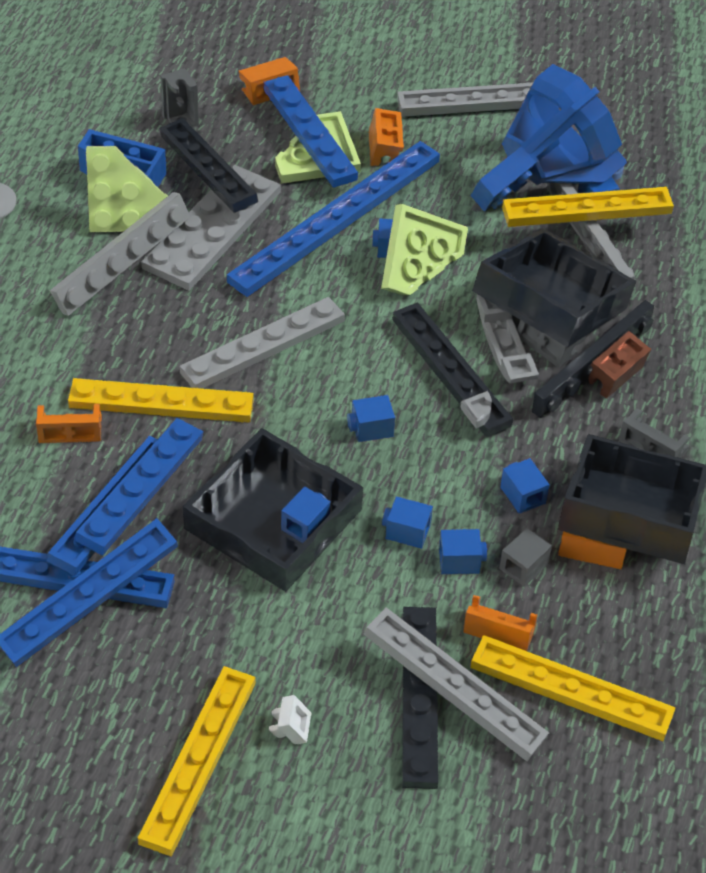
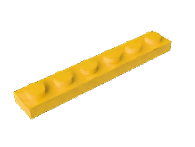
(587, 206)
(161, 400)
(573, 688)
(196, 762)

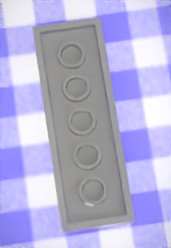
(207, 234)

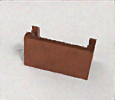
(619, 363)

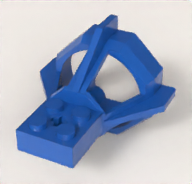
(547, 148)

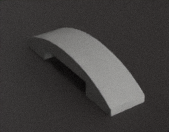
(506, 343)

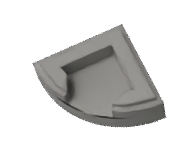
(477, 408)

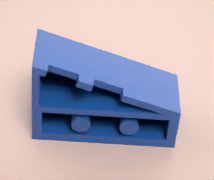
(147, 158)

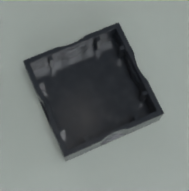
(554, 286)
(634, 499)
(244, 503)

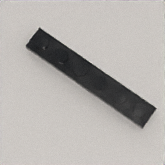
(209, 165)
(448, 363)
(574, 374)
(419, 713)

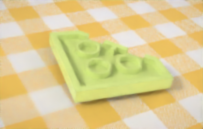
(297, 164)
(117, 190)
(420, 248)

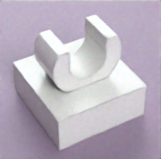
(292, 720)

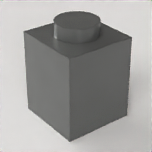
(525, 557)

